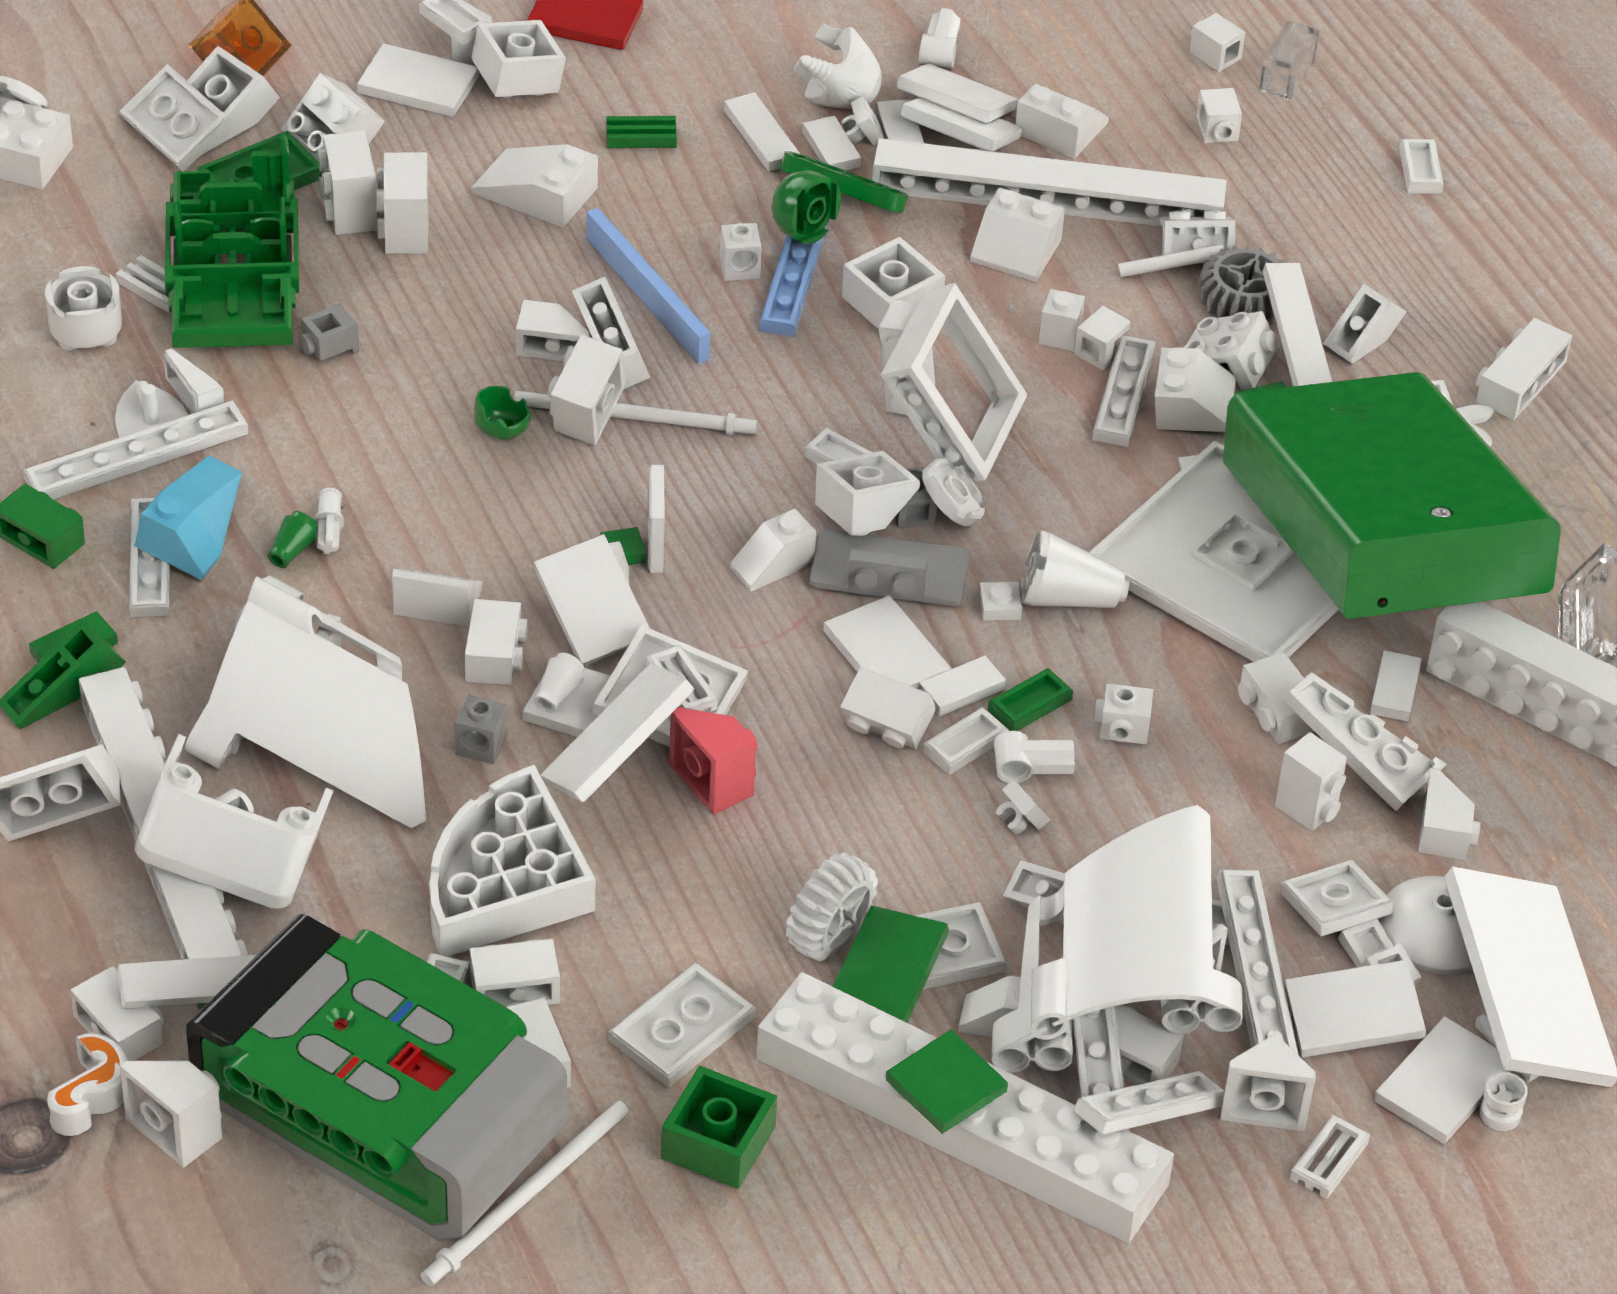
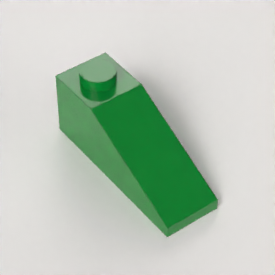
(56, 676)

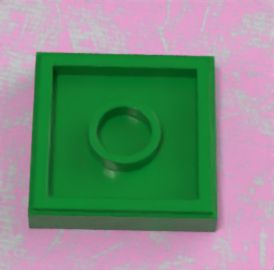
(946, 1081)

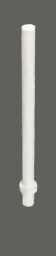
(659, 415)
(449, 1259)

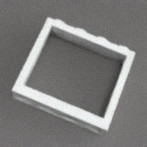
(923, 402)

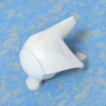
(844, 82)

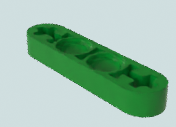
(848, 182)

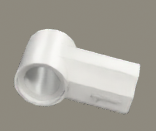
(940, 42)
(1020, 758)

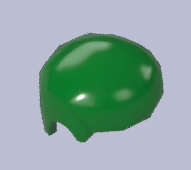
(500, 414)

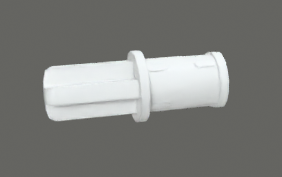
(329, 520)

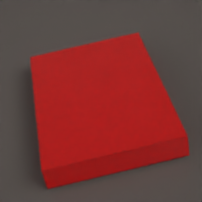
(590, 21)

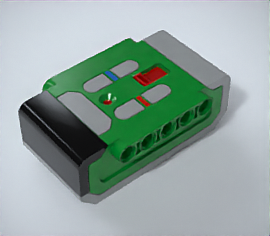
(381, 1073)

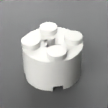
(83, 308)

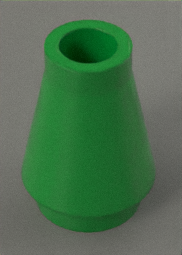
(294, 535)

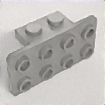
(890, 567)

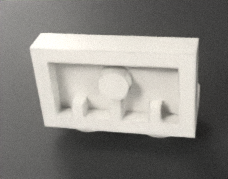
(1189, 233)

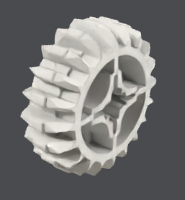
(831, 906)

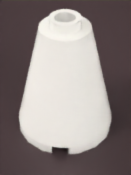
(1069, 576)

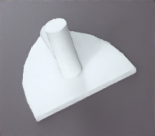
(145, 407)

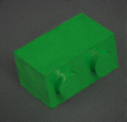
(40, 526)

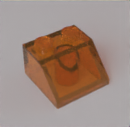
(244, 33)

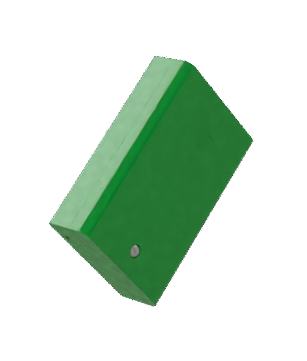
(1389, 495)

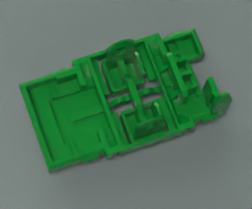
(233, 300)

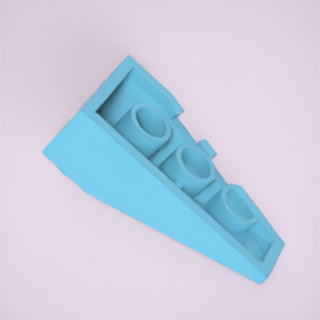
(191, 517)

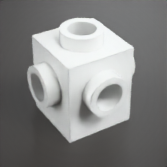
(1124, 713)

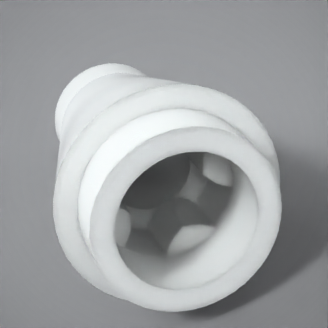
(560, 679)

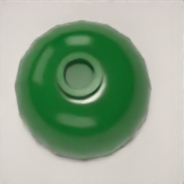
(805, 205)

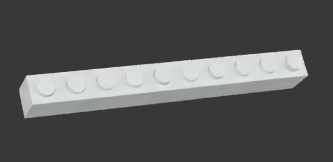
(1077, 186)
(125, 730)

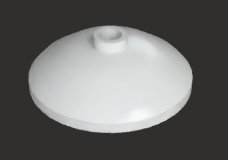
(1427, 926)

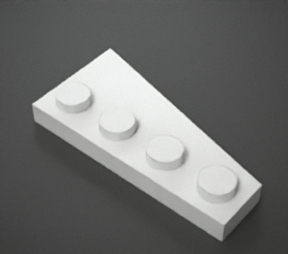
(1375, 754)

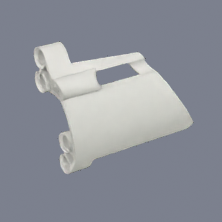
(315, 704)
(1129, 936)

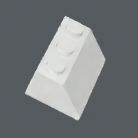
(58, 792)

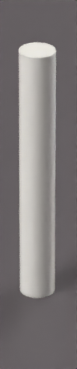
(1168, 261)

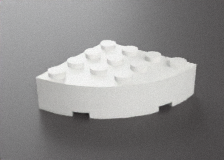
(506, 867)

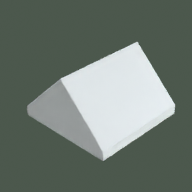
(434, 596)
(1269, 1087)

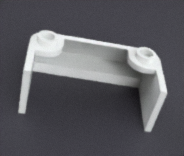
(225, 843)

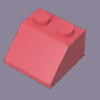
(713, 756)

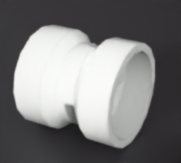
(1503, 1101)

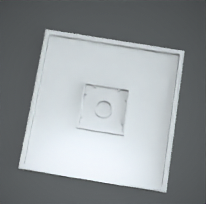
(1218, 563)

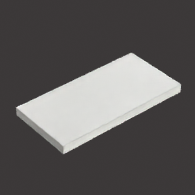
(1531, 977)

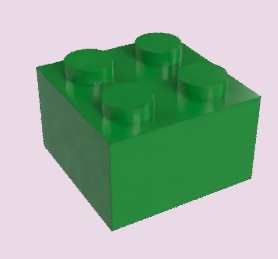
(718, 1127)

